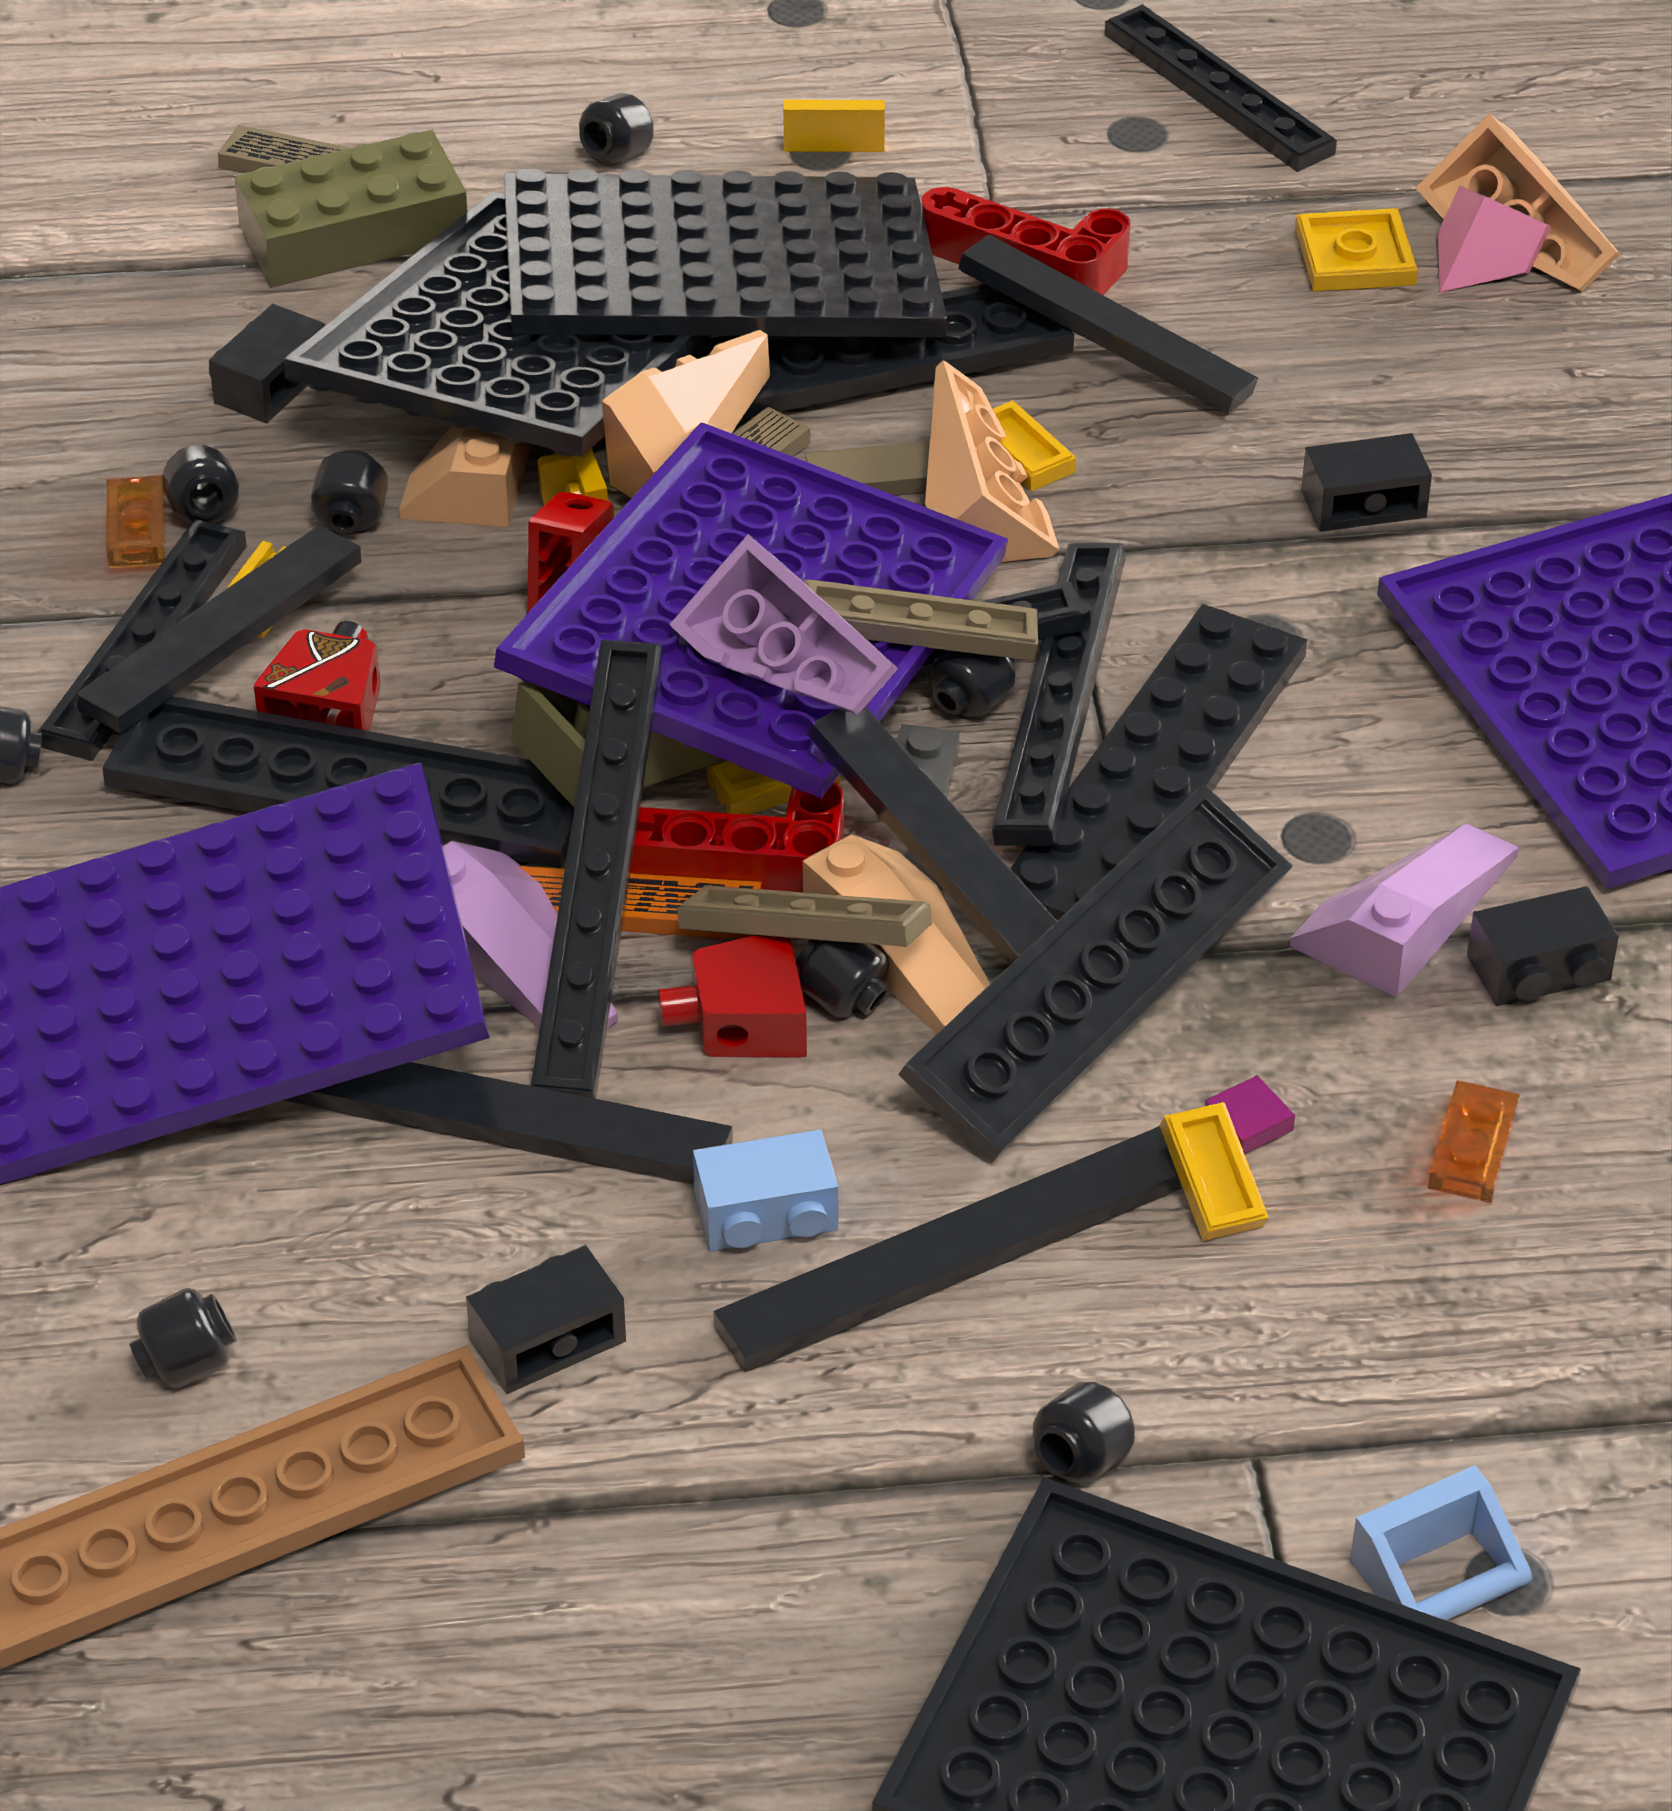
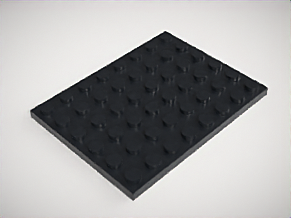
(719, 255)
(444, 347)
(1199, 1676)

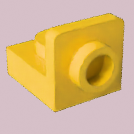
(570, 475)

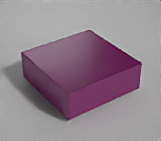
(1255, 1113)

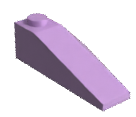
(780, 631)
(1404, 913)
(505, 926)

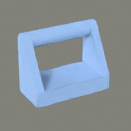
(1429, 1521)

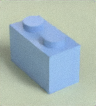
(765, 1190)

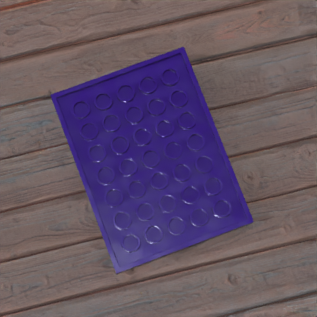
(679, 535)
(1566, 671)
(228, 971)

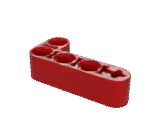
(1089, 253)
(739, 844)

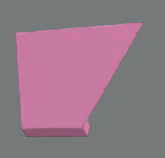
(1485, 241)

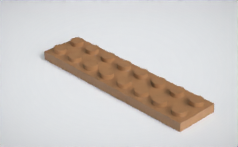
(248, 1501)

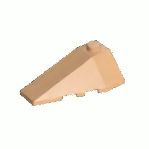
(1506, 170)
(661, 409)
(975, 474)
(467, 480)
(937, 970)

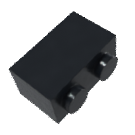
(251, 367)
(1366, 482)
(1542, 946)
(546, 1318)

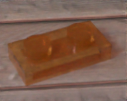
(135, 521)
(1473, 1141)

